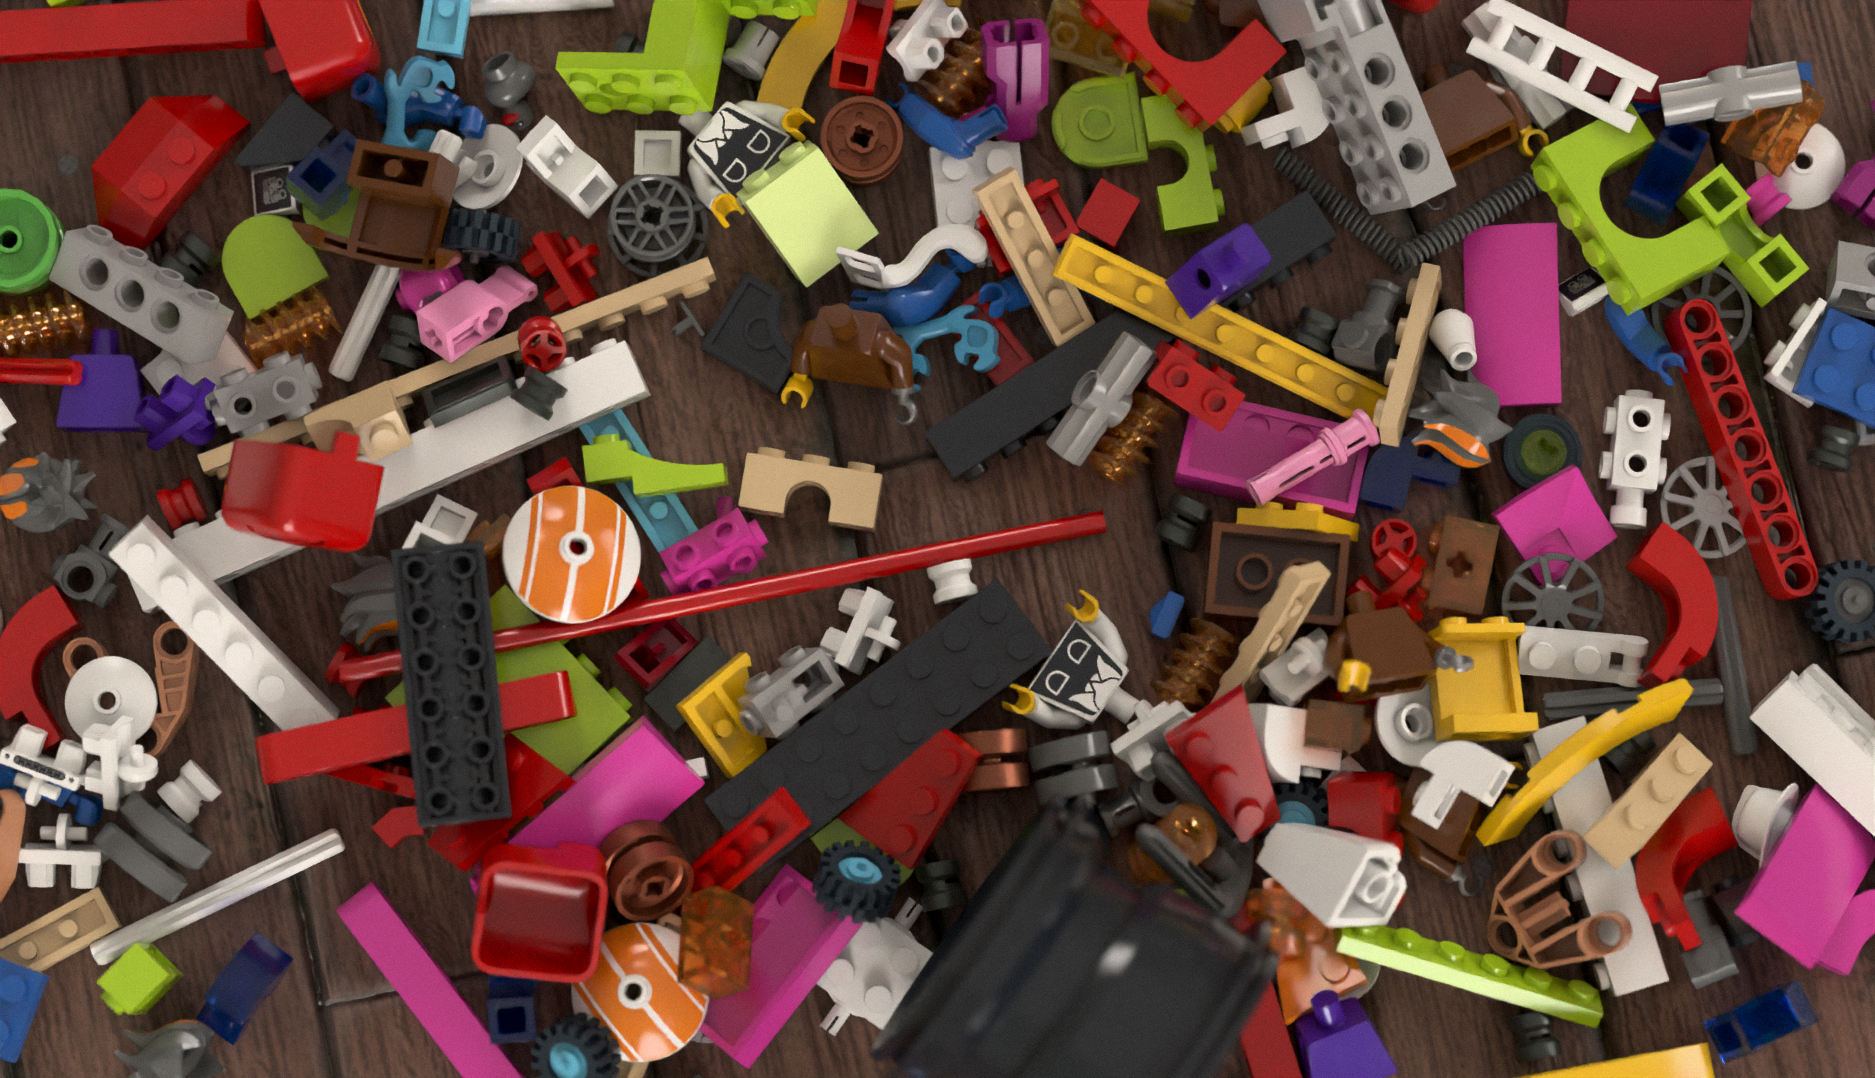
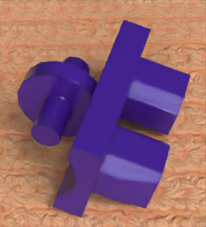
(178, 413)

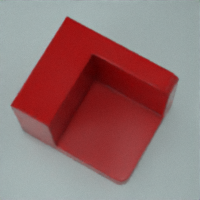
(1108, 214)

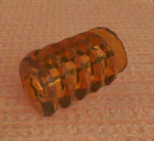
(958, 75)
(44, 325)
(290, 326)
(1130, 438)
(1194, 663)
(1189, 829)

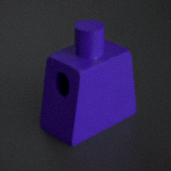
(1230, 264)
(108, 390)
(1340, 1041)

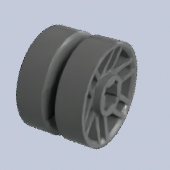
(664, 199)
(1073, 766)

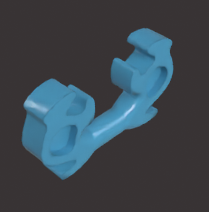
(417, 76)
(977, 339)

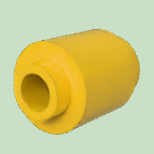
(1245, 108)

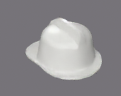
(1761, 818)

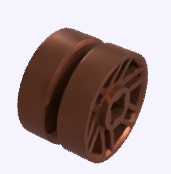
(874, 122)
(993, 770)
(645, 870)

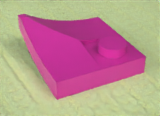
(1555, 518)

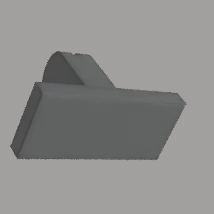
(688, 323)

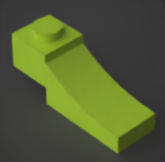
(616, 462)

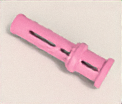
(1330, 448)

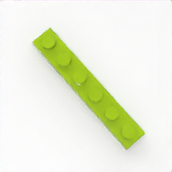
(1472, 971)

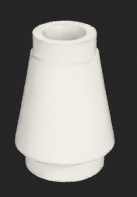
(1454, 337)

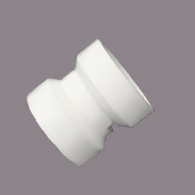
(188, 790)

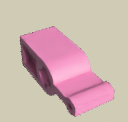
(472, 312)

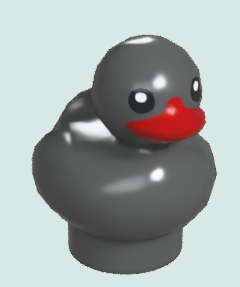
(505, 86)

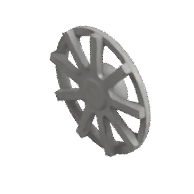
(1705, 508)

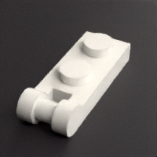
(1580, 655)

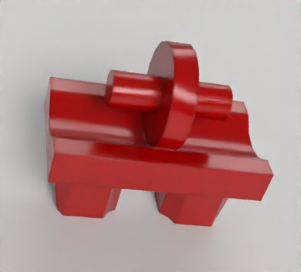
(570, 266)
(1401, 576)

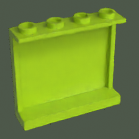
(599, 711)

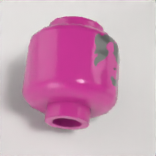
(422, 288)

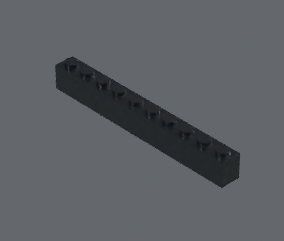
(1044, 390)

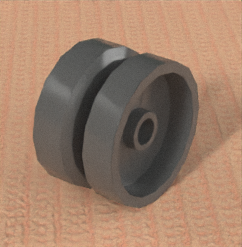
(157, 840)

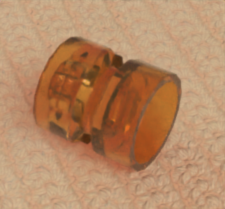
(1285, 914)

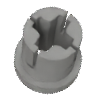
(751, 51)

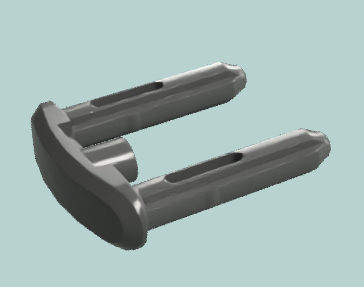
(1228, 863)

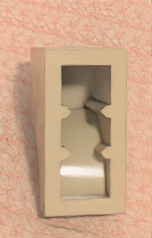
(368, 414)

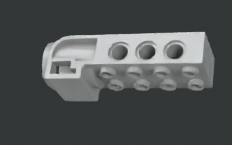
(1366, 98)

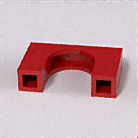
(1199, 88)

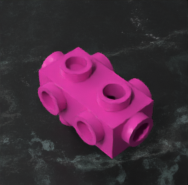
(714, 551)

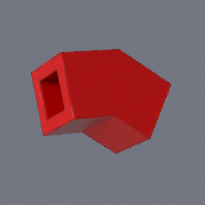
(398, 825)

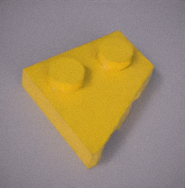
(1305, 517)
(714, 717)

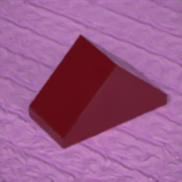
(656, 652)

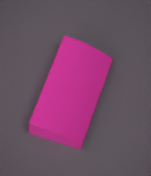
(1515, 311)
(1254, 443)
(626, 782)
(1809, 876)
(789, 954)

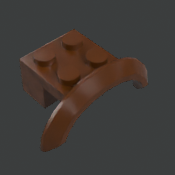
(398, 210)

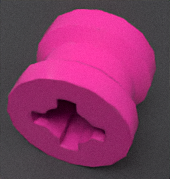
(1765, 199)

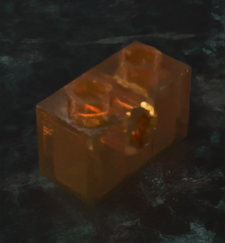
(1477, 546)
(1336, 727)
(715, 942)

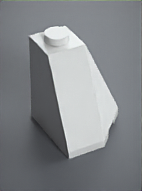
(1335, 873)

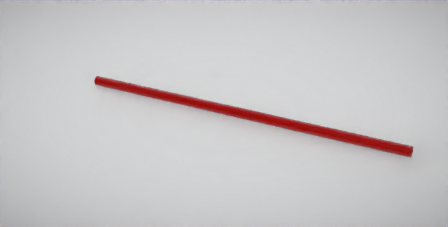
(763, 589)

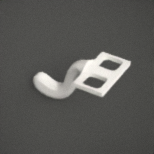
(958, 237)

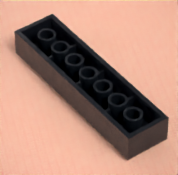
(890, 715)

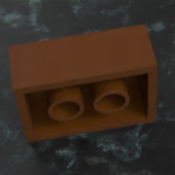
(1250, 559)

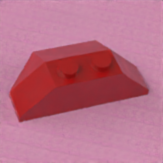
(161, 163)

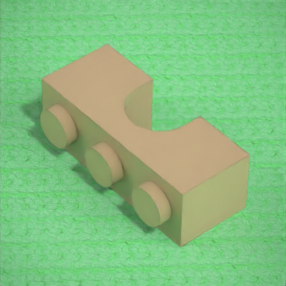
(772, 479)
(1648, 801)

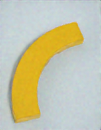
(805, 50)
(1576, 753)

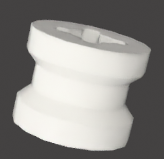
(952, 581)

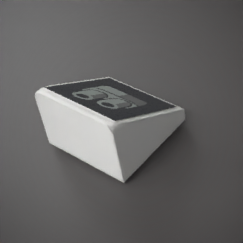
(270, 192)
(1582, 291)

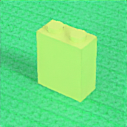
(805, 211)

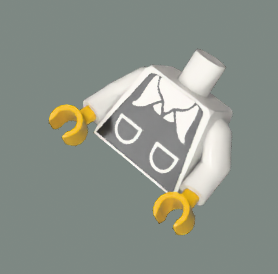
(735, 146)
(1079, 675)

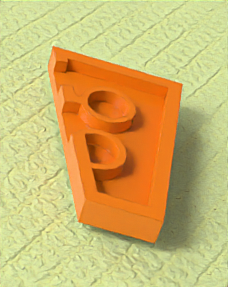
(1319, 971)

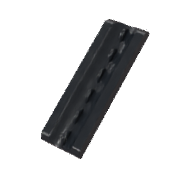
(451, 684)

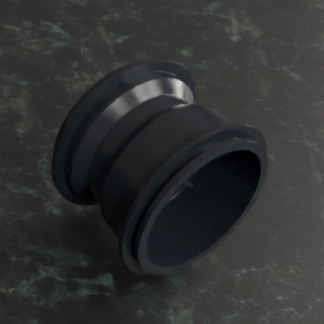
(1077, 972)

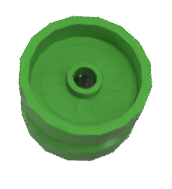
(39, 237)

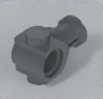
(1369, 335)
(92, 557)
(1144, 804)
(1714, 957)

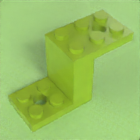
(678, 58)

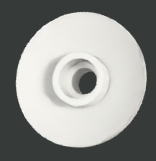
(496, 168)
(1812, 185)
(125, 679)
(1400, 742)

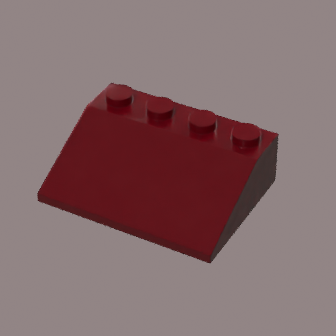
(1662, 36)

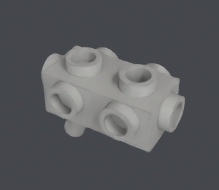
(279, 388)
(777, 703)

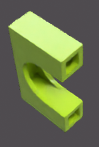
(1633, 267)

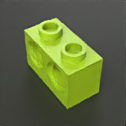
(138, 979)

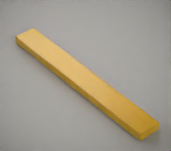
(1217, 330)

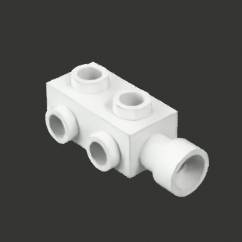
(1633, 441)

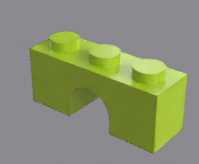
(1191, 202)
(1757, 261)

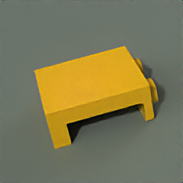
(1487, 698)

